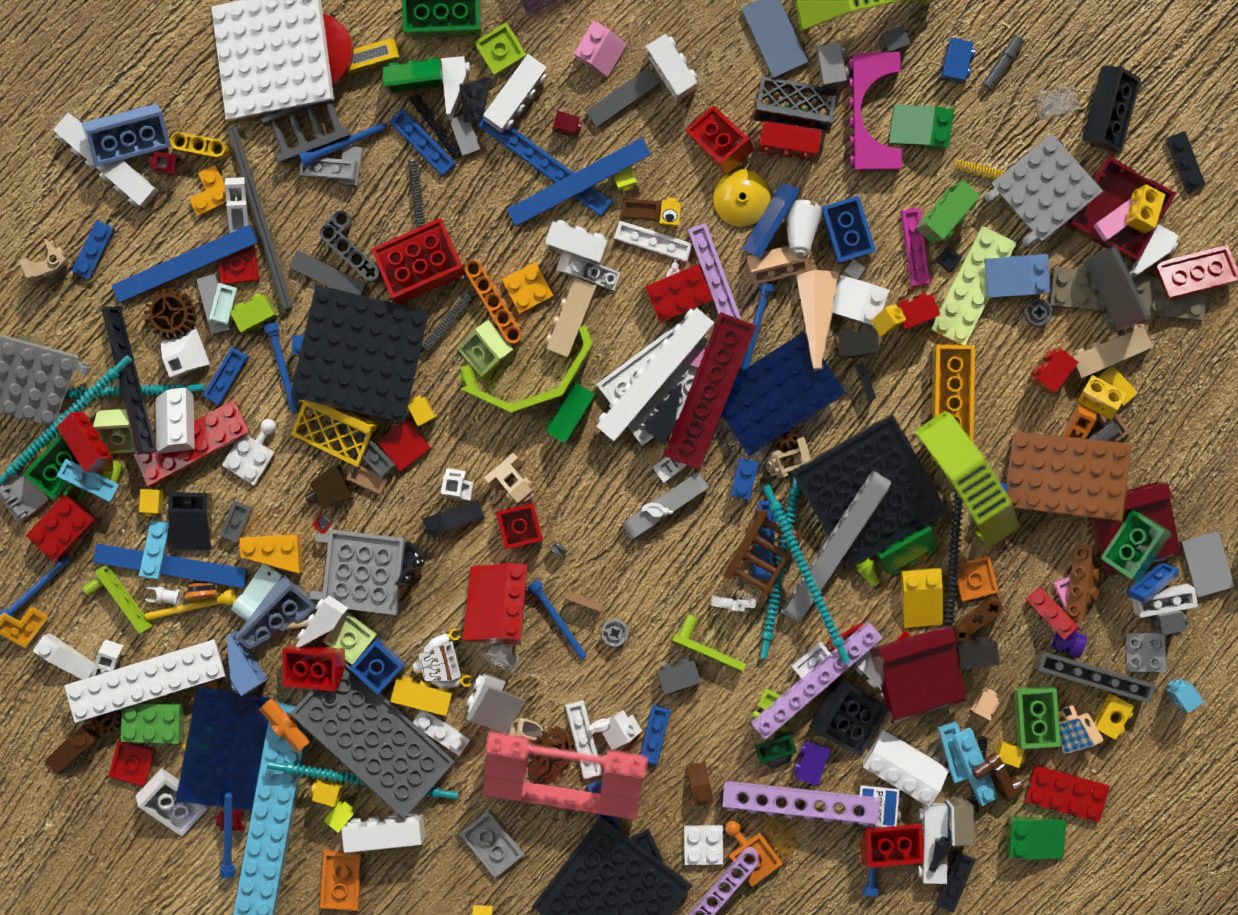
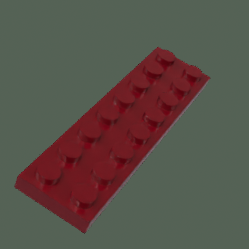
(710, 390)

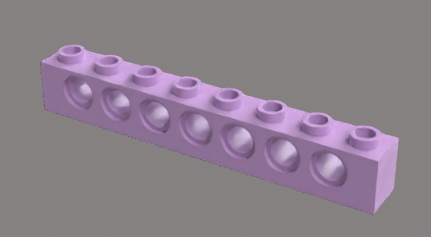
(815, 681)
(791, 795)

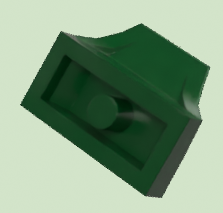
(776, 750)

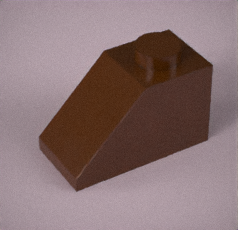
(700, 784)

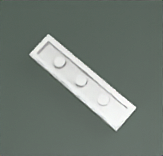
(653, 241)
(583, 739)

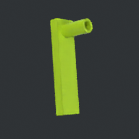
(107, 578)
(683, 639)

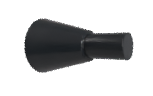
(941, 848)

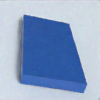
(771, 220)

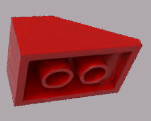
(720, 139)

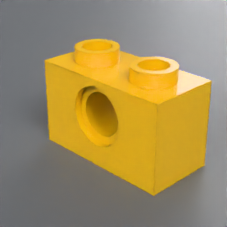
(1103, 719)

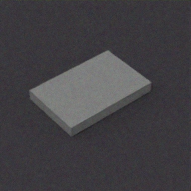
(1207, 564)
(495, 709)
(492, 844)

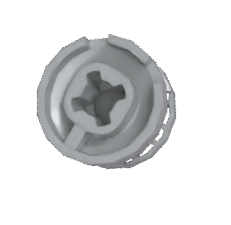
(614, 632)

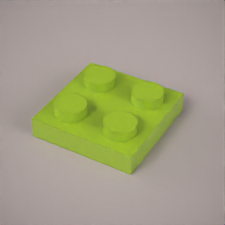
(500, 49)

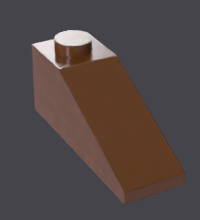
(72, 748)

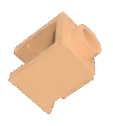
(985, 703)

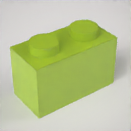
(253, 313)

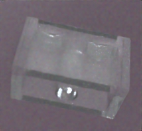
(1056, 103)

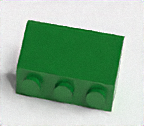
(413, 75)
(570, 412)
(47, 465)
(1135, 545)
(907, 550)

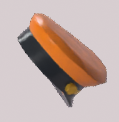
(200, 591)

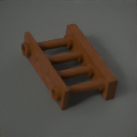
(743, 554)

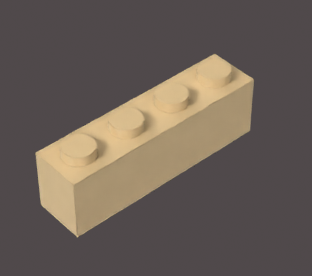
(571, 317)
(1112, 351)

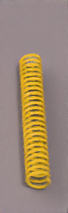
(978, 166)

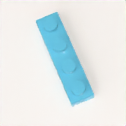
(971, 758)

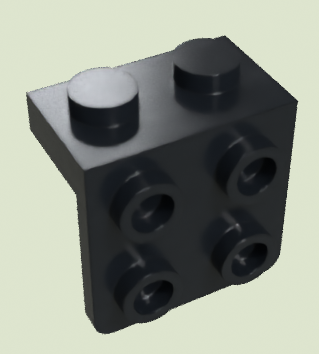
(413, 558)

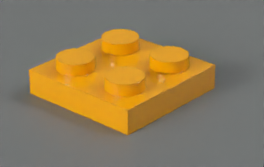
(527, 287)

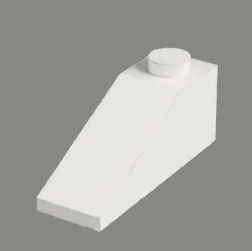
(454, 73)
(1160, 245)
(64, 656)
(107, 657)

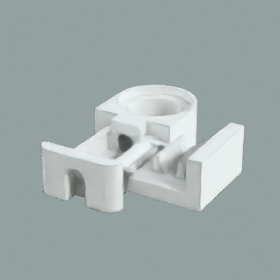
(728, 603)

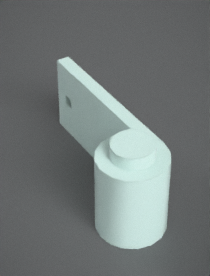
(256, 591)

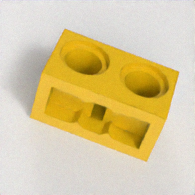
(1145, 208)
(1102, 397)
(327, 791)

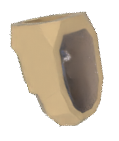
(526, 728)

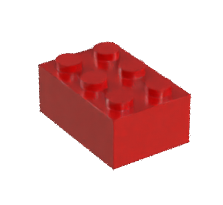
(789, 141)
(678, 293)
(62, 527)

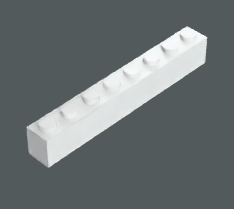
(657, 372)

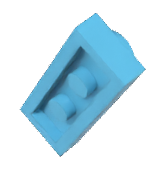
(88, 481)
(154, 550)
(953, 758)

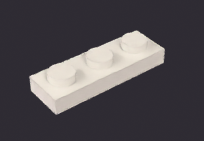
(441, 731)

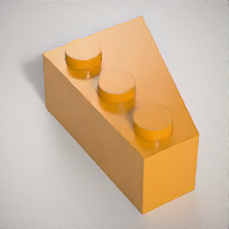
(274, 550)

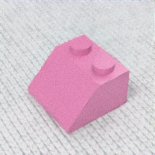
(600, 49)

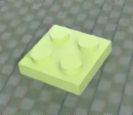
(351, 636)

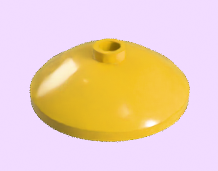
(733, 209)

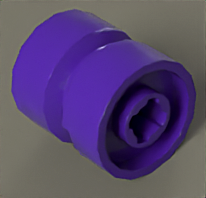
(1073, 646)

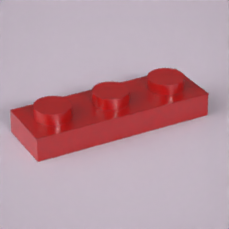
(1052, 613)

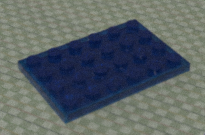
(779, 394)
(223, 749)

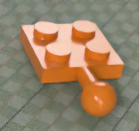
(767, 859)

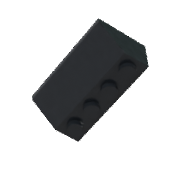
(1111, 108)

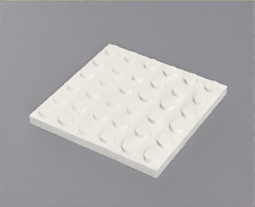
(271, 55)

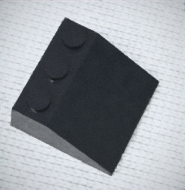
(849, 716)

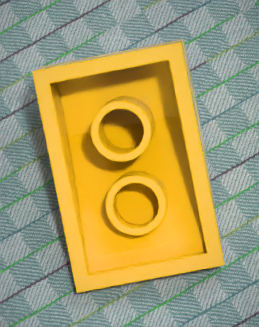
(922, 597)

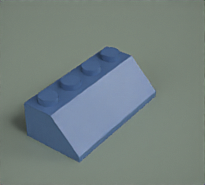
(126, 134)

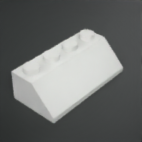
(905, 768)

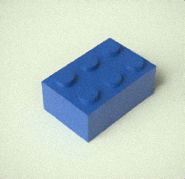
(847, 230)

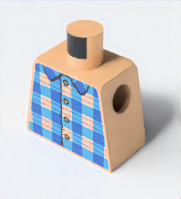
(1077, 731)

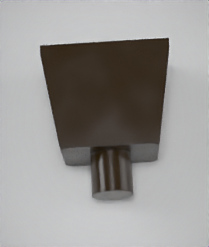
(329, 488)

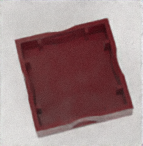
(1118, 185)

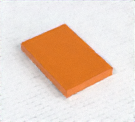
(340, 880)

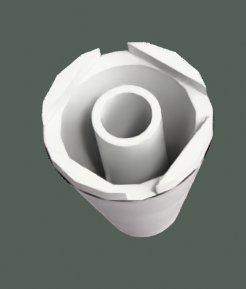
(801, 226)

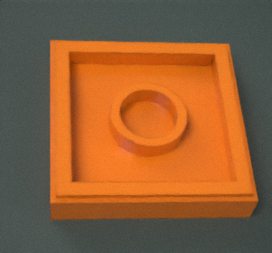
(976, 579)

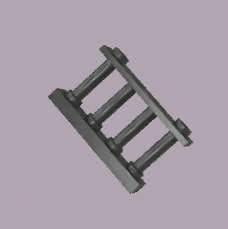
(321, 139)

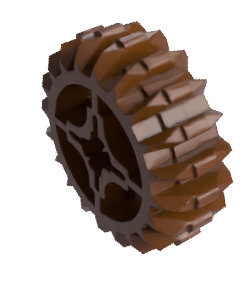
(167, 305)

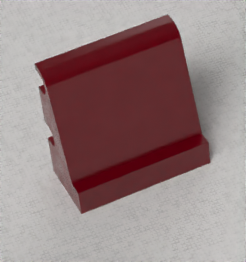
(1154, 503)
(919, 673)

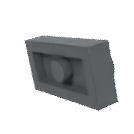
(236, 521)

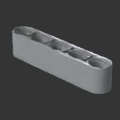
(672, 499)

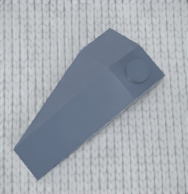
(278, 609)

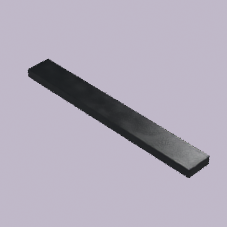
(129, 380)

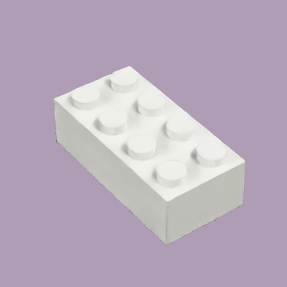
(383, 832)

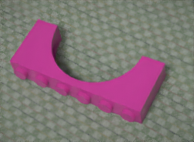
(867, 152)

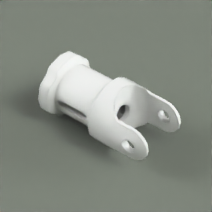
(165, 595)

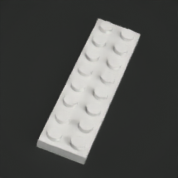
(145, 680)

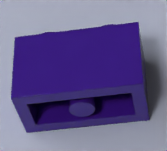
(811, 762)

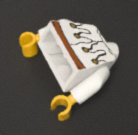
(440, 663)

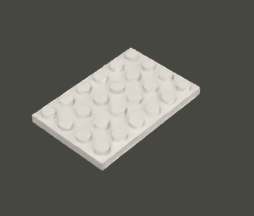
(615, 382)

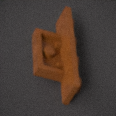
(1083, 582)

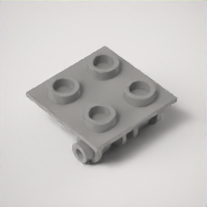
(22, 497)
(1146, 652)

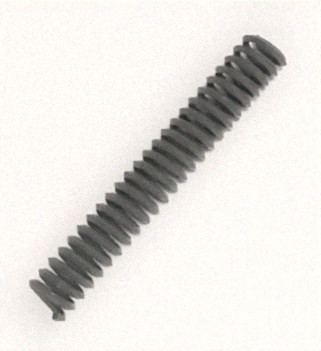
(413, 193)
(446, 323)

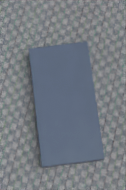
(774, 36)

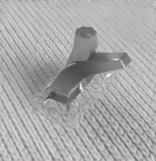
(501, 657)

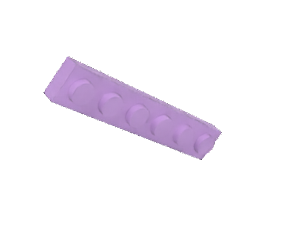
(713, 270)

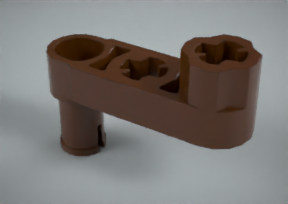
(970, 626)
(1006, 787)

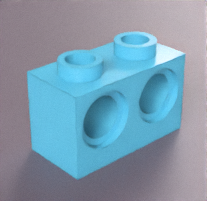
(1184, 695)

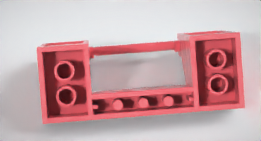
(507, 770)

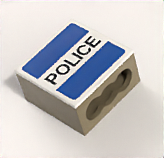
(888, 806)
(960, 821)

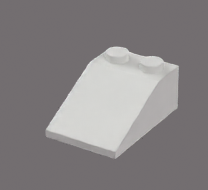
(858, 300)
(159, 801)

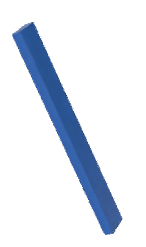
(545, 164)
(579, 181)
(185, 264)
(173, 566)

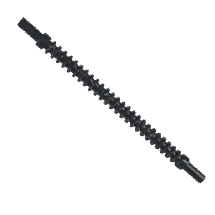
(953, 561)

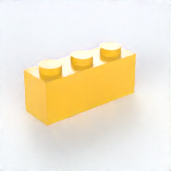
(421, 695)

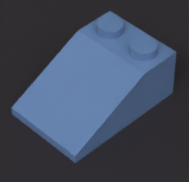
(1017, 275)
(243, 667)

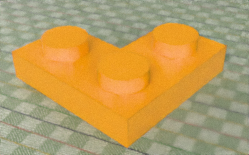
(213, 196)
(24, 630)

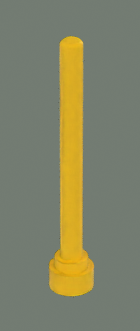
(227, 598)

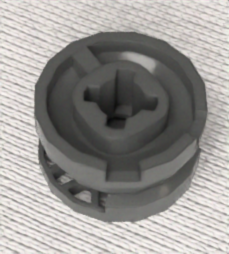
(1038, 312)

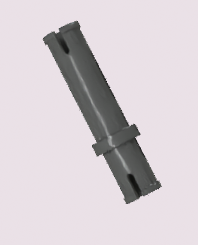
(1008, 54)

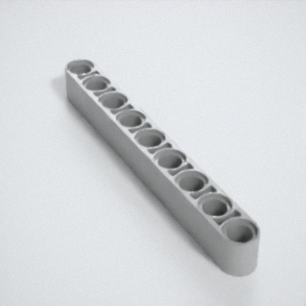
(837, 544)

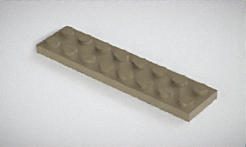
(1072, 290)

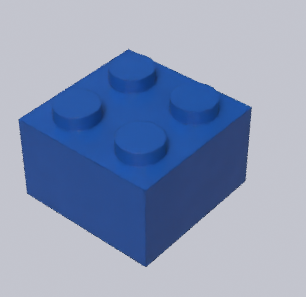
(377, 666)

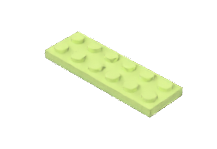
(968, 292)

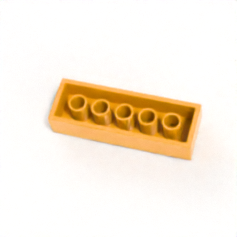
(954, 384)

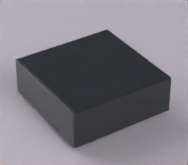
(948, 259)

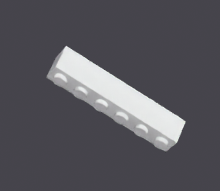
(123, 175)

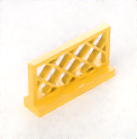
(346, 417)

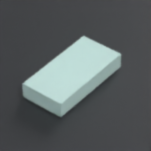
(222, 304)

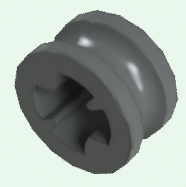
(558, 549)

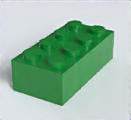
(441, 17)

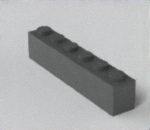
(1094, 676)

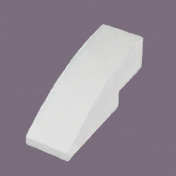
(236, 203)

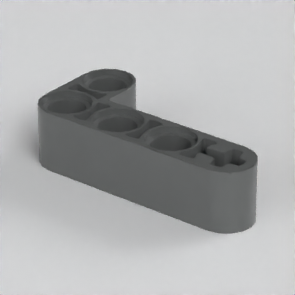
(352, 250)

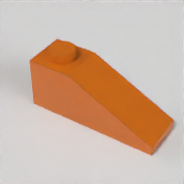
(1080, 422)

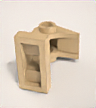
(37, 271)
(800, 456)
(521, 490)

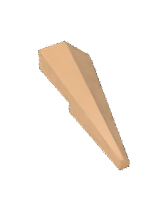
(817, 297)

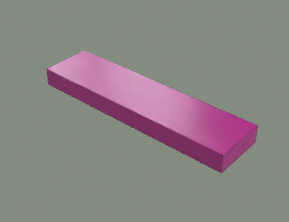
(915, 248)

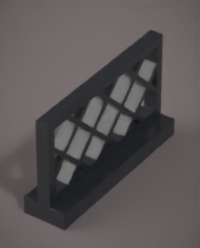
(794, 116)

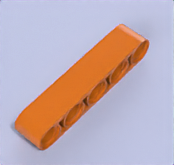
(486, 295)

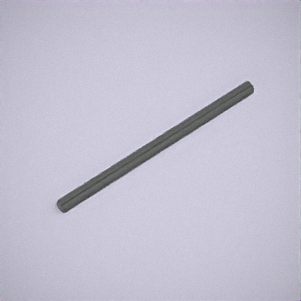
(259, 218)

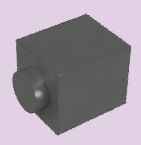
(894, 40)

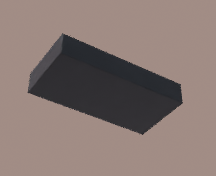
(865, 381)

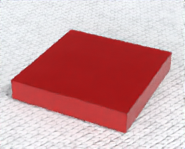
(240, 267)
(404, 444)
(132, 763)

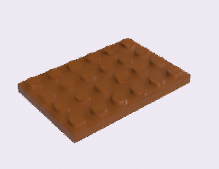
(1068, 475)

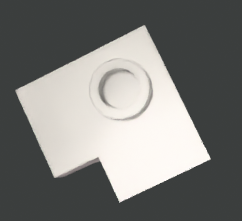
(455, 485)
(621, 730)

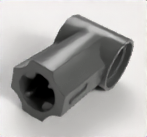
(1107, 433)

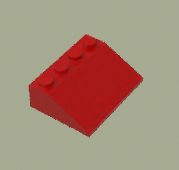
(418, 261)
(496, 603)

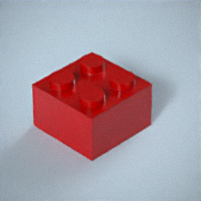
(918, 311)
(1053, 370)
(520, 525)

